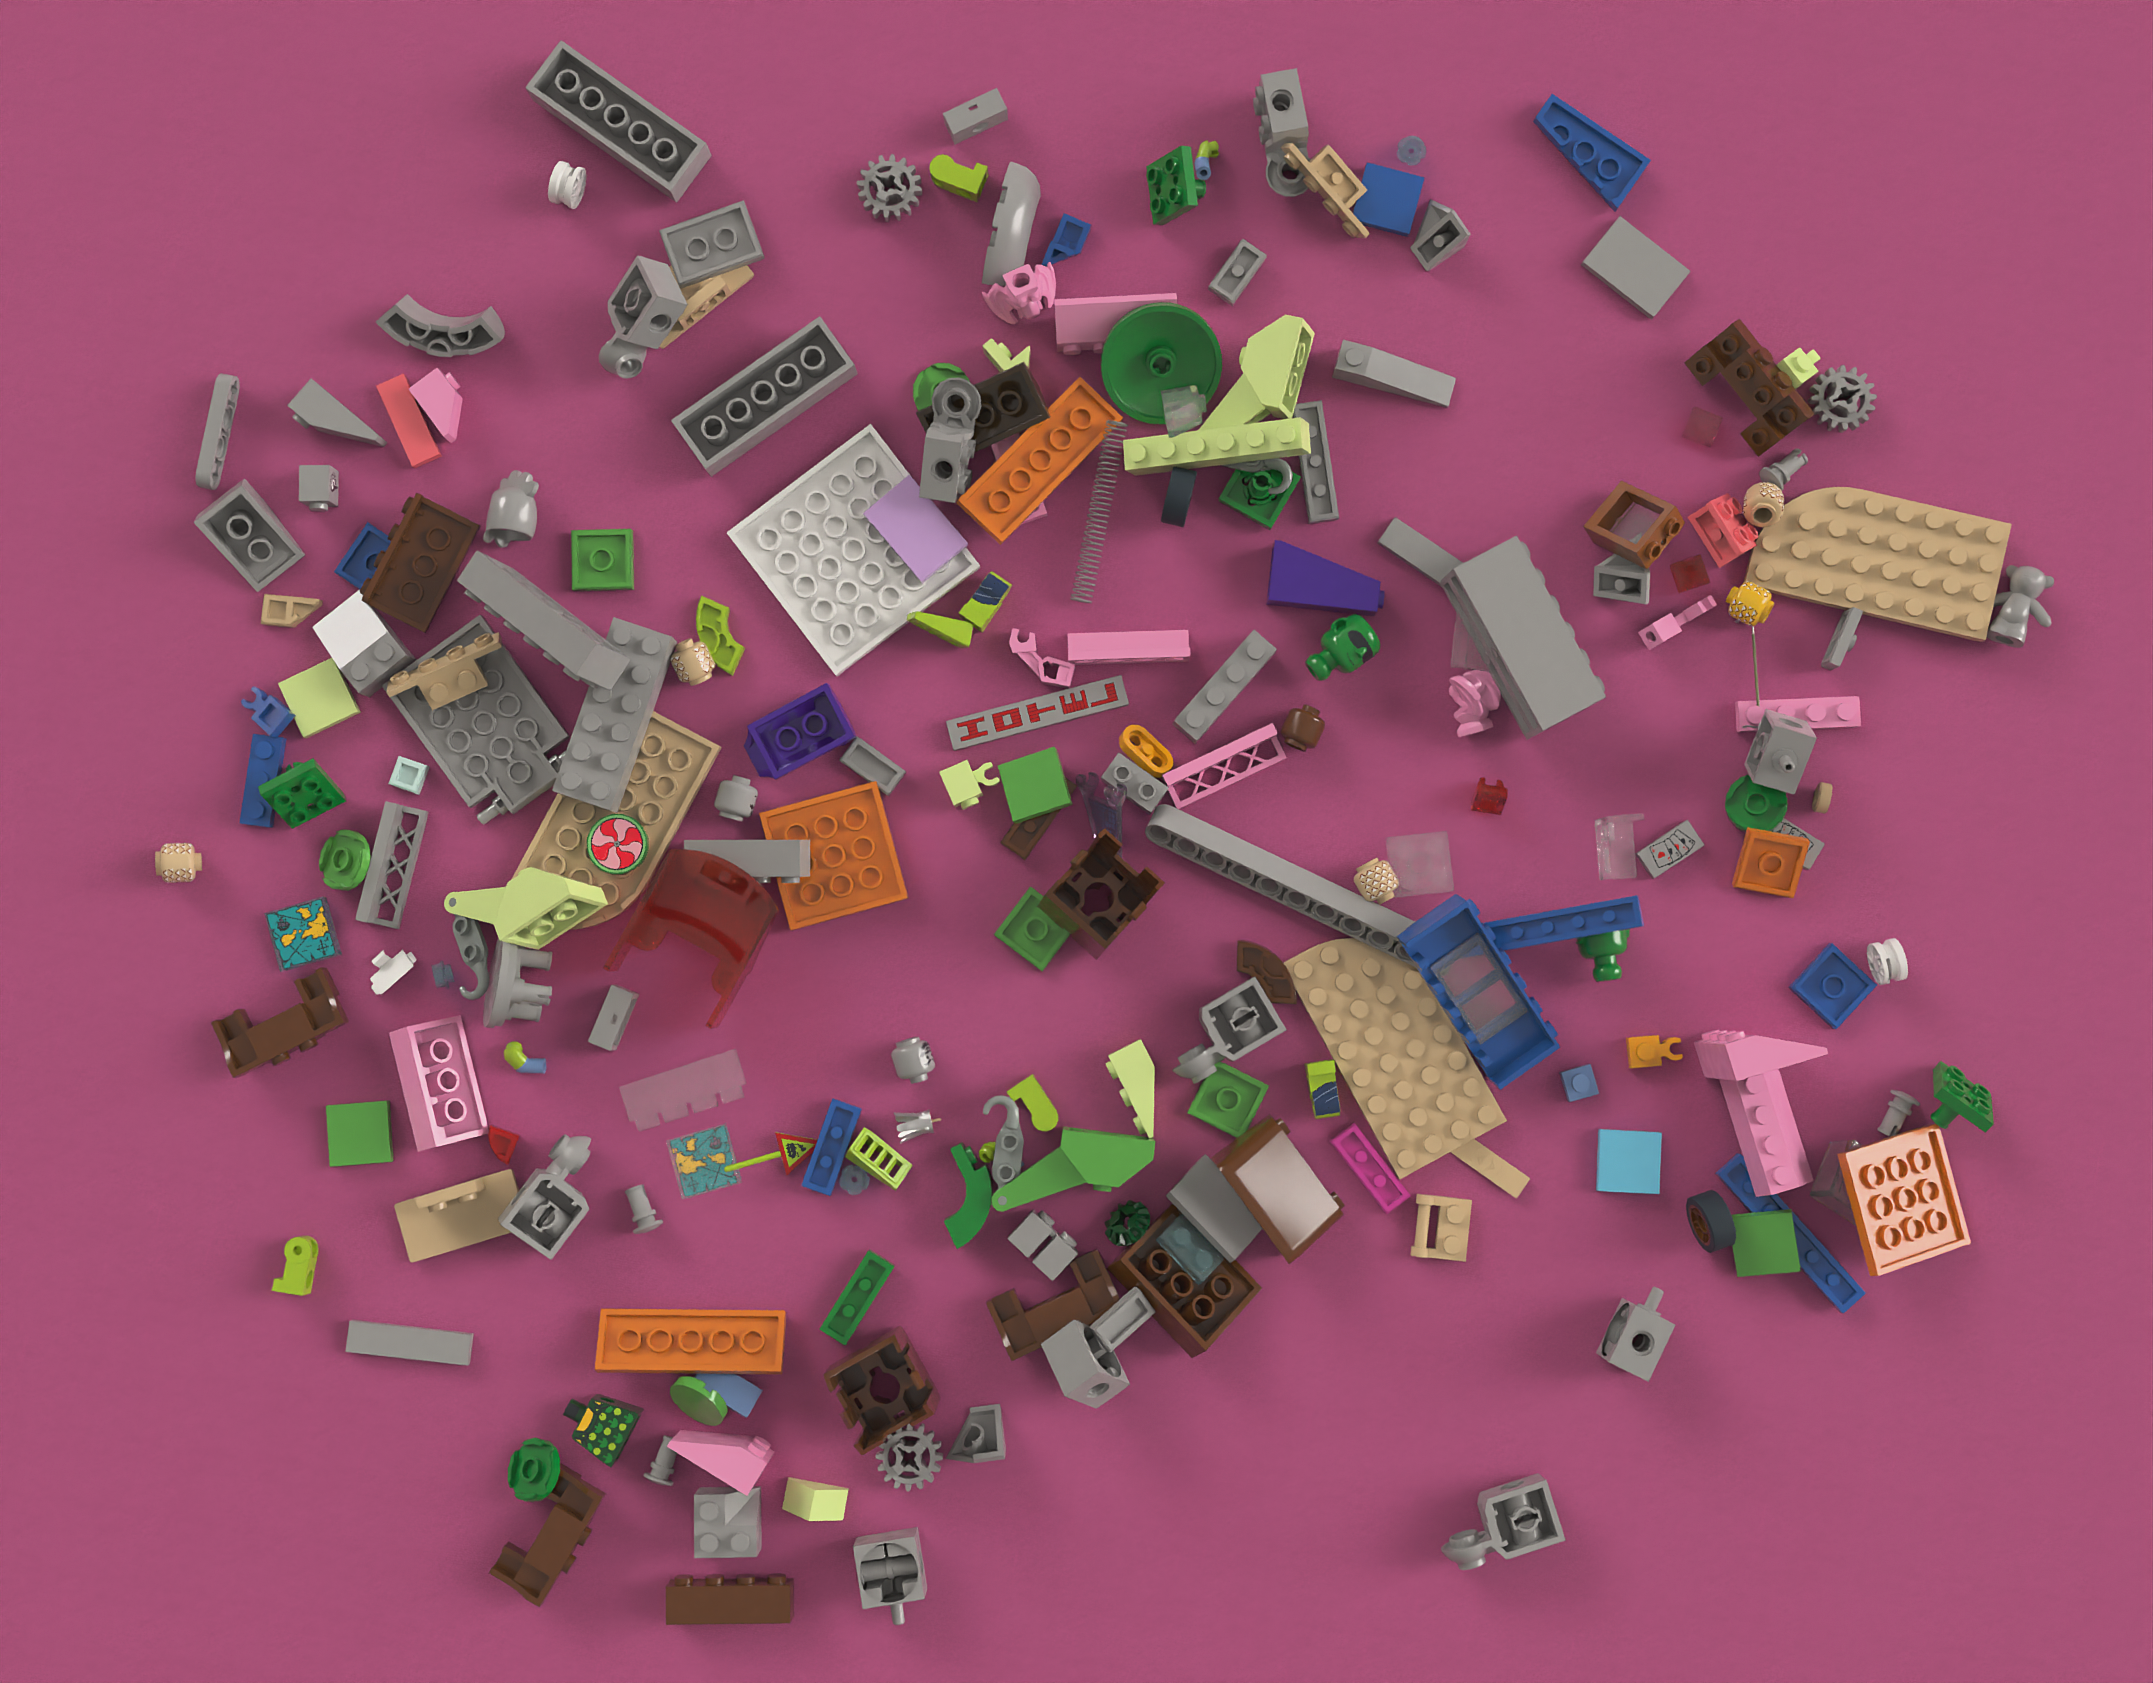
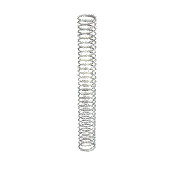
(1097, 514)

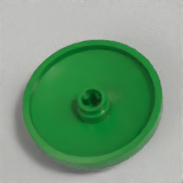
(1157, 351)

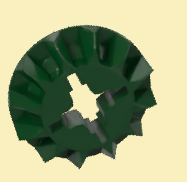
(1137, 1224)

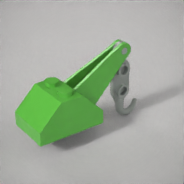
(1083, 1157)

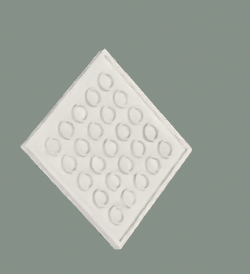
(832, 563)

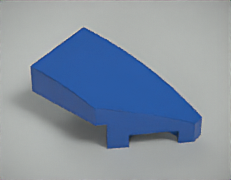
(1067, 240)

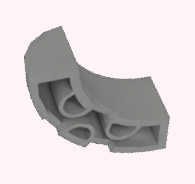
(1013, 224)
(441, 334)

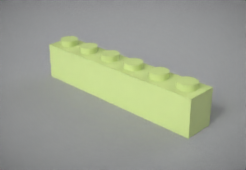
(1217, 446)

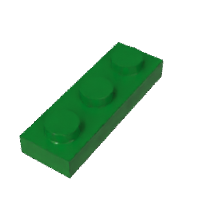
(857, 1297)

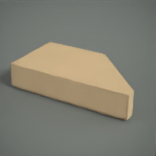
(287, 610)

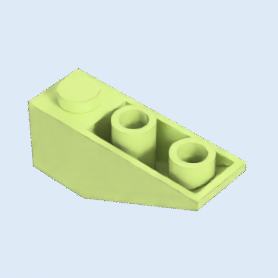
(1137, 1076)

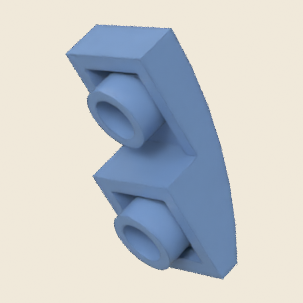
(737, 1392)

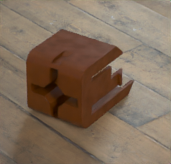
(1092, 870)
(879, 1415)

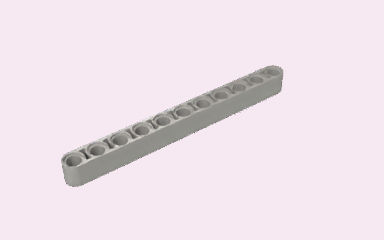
(1278, 879)

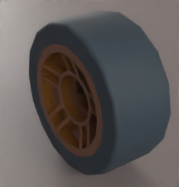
(1178, 496)
(1711, 1221)

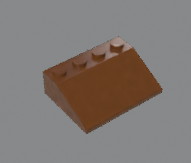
(1187, 1311)

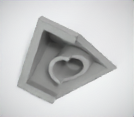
(980, 1436)

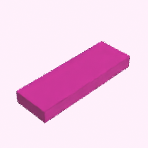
(1370, 1168)

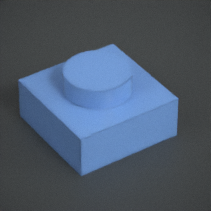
(1579, 1082)

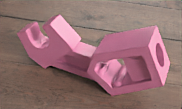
(1669, 625)
(1028, 653)

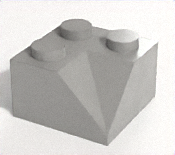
(727, 1523)

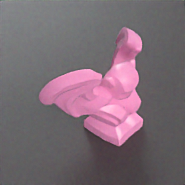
(1022, 293)
(1476, 696)

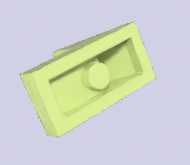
(1000, 355)

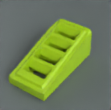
(948, 629)
(863, 1161)

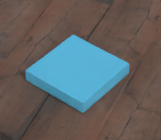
(1628, 1161)

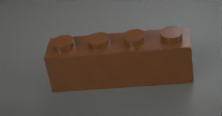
(730, 1600)

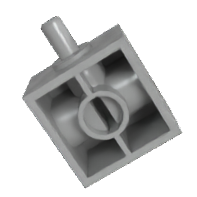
(1780, 751)
(1652, 1338)
(1084, 1366)
(890, 1570)

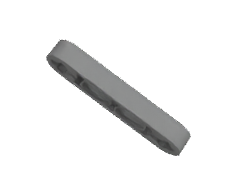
(217, 431)

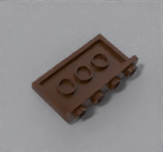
(419, 562)

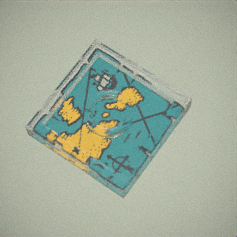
(701, 1160)

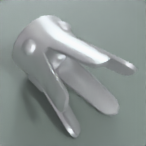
(915, 1124)

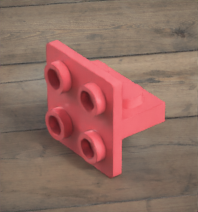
(1724, 529)

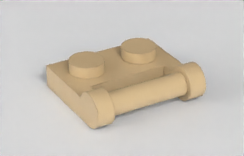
(1451, 1227)

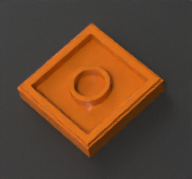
(1770, 862)

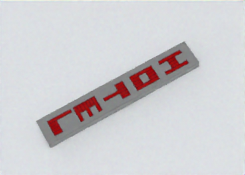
(1037, 713)

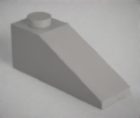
(327, 415)

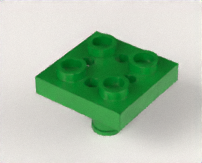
(1173, 185)
(1264, 511)
(297, 788)
(1960, 1098)

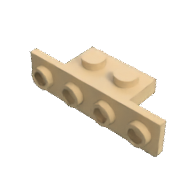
(1333, 182)
(450, 675)

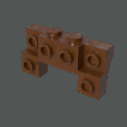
(1756, 381)
(291, 1030)
(1086, 1302)
(551, 1553)

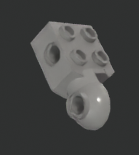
(1282, 121)
(642, 315)
(950, 441)
(1235, 1026)
(547, 1205)
(1515, 1522)

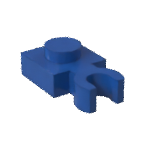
(269, 712)

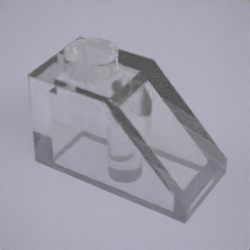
(1182, 409)

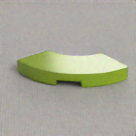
(714, 632)

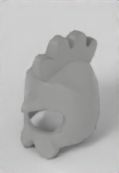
(513, 510)

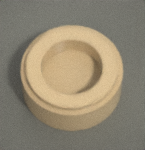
(1822, 797)

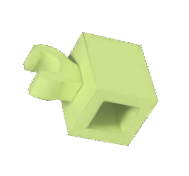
(1799, 366)
(963, 783)

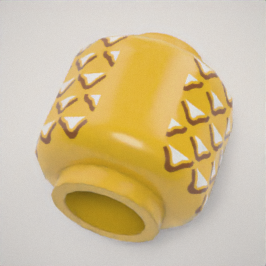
(1749, 603)

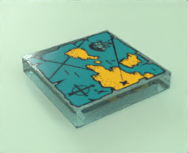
(303, 934)

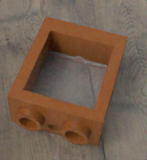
(1634, 524)

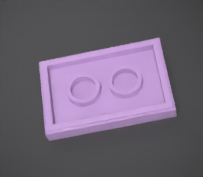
(915, 529)

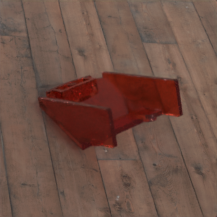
(710, 907)

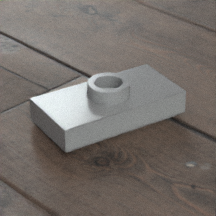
(1237, 272)
(1842, 639)

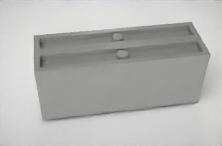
(1523, 636)

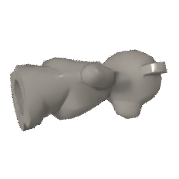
(2011, 622)

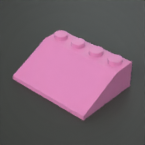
(1742, 1056)

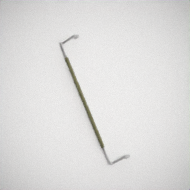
(1755, 673)

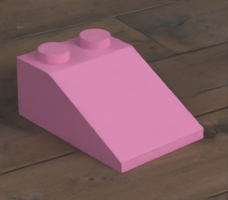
(729, 1457)

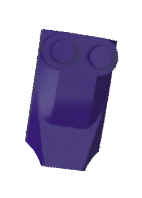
(798, 733)

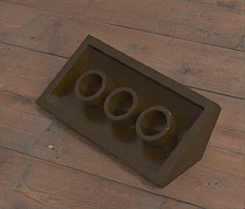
(1008, 405)

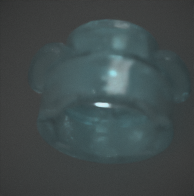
(1414, 143)
(442, 974)
(854, 1187)

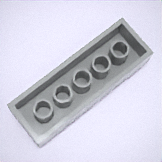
(618, 121)
(765, 396)
(543, 622)
(615, 719)

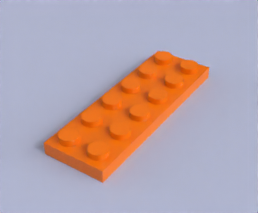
(1039, 461)
(691, 1341)

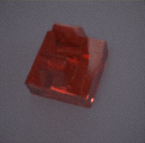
(1689, 573)
(1489, 798)

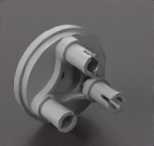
(508, 993)

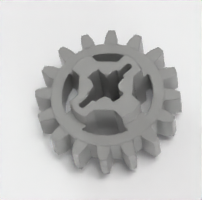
(893, 176)
(1839, 387)
(918, 1466)

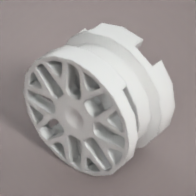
(567, 184)
(1887, 961)

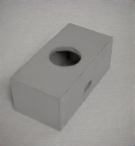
(965, 123)
(613, 1017)

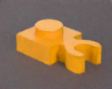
(1647, 1051)

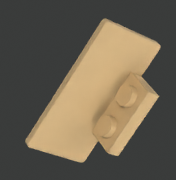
(705, 297)
(456, 1215)

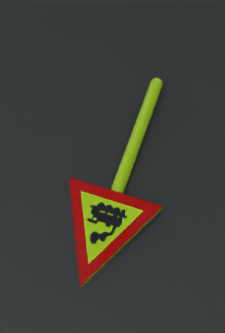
(792, 1150)

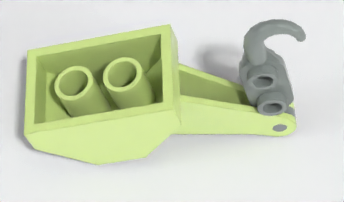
(1269, 385)
(525, 913)

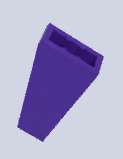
(1316, 583)

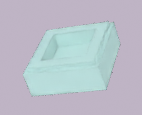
(409, 775)

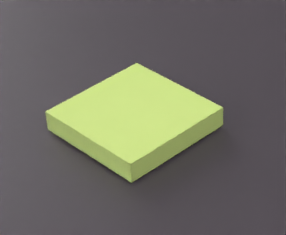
(319, 698)

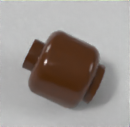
(1303, 728)

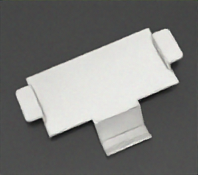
(390, 970)

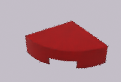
(502, 1143)

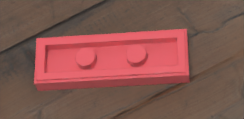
(409, 421)

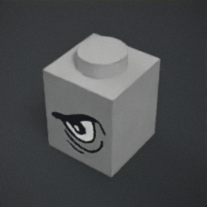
(318, 487)

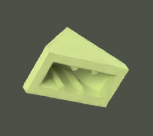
(815, 1500)

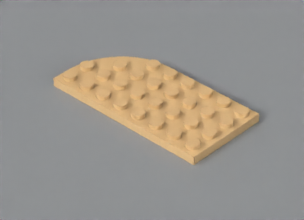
(1884, 558)
(658, 796)
(1394, 1051)

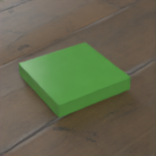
(602, 560)
(1035, 785)
(1032, 931)
(1228, 1099)
(359, 1133)
(1765, 1243)

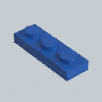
(263, 765)
(831, 1147)

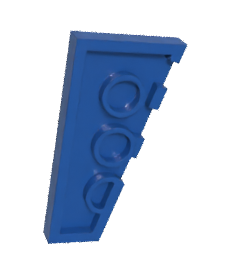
(1595, 153)

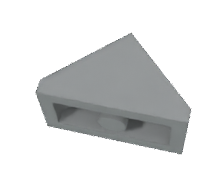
(1439, 235)
(1621, 580)

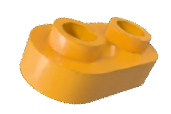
(1146, 750)

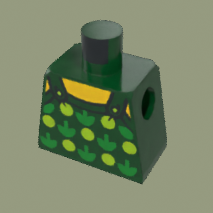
(603, 1425)

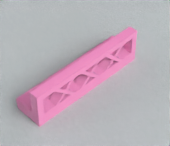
(1128, 647)
(1218, 756)

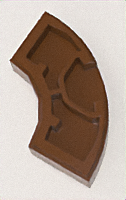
(1268, 970)

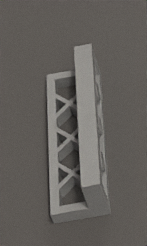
(381, 861)

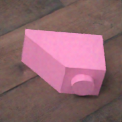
(440, 401)

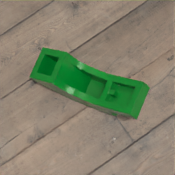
(977, 1204)

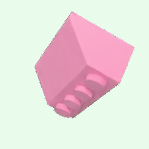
(1087, 321)
(438, 1082)
(1767, 1133)

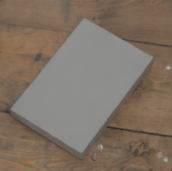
(711, 244)
(1635, 267)
(1215, 1208)

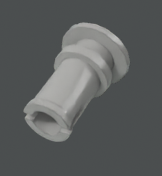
(1780, 472)
(1897, 1112)
(642, 1210)
(663, 1464)

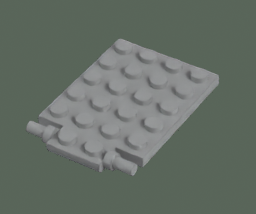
(492, 735)

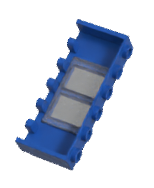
(1479, 990)

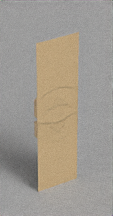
(1492, 1167)

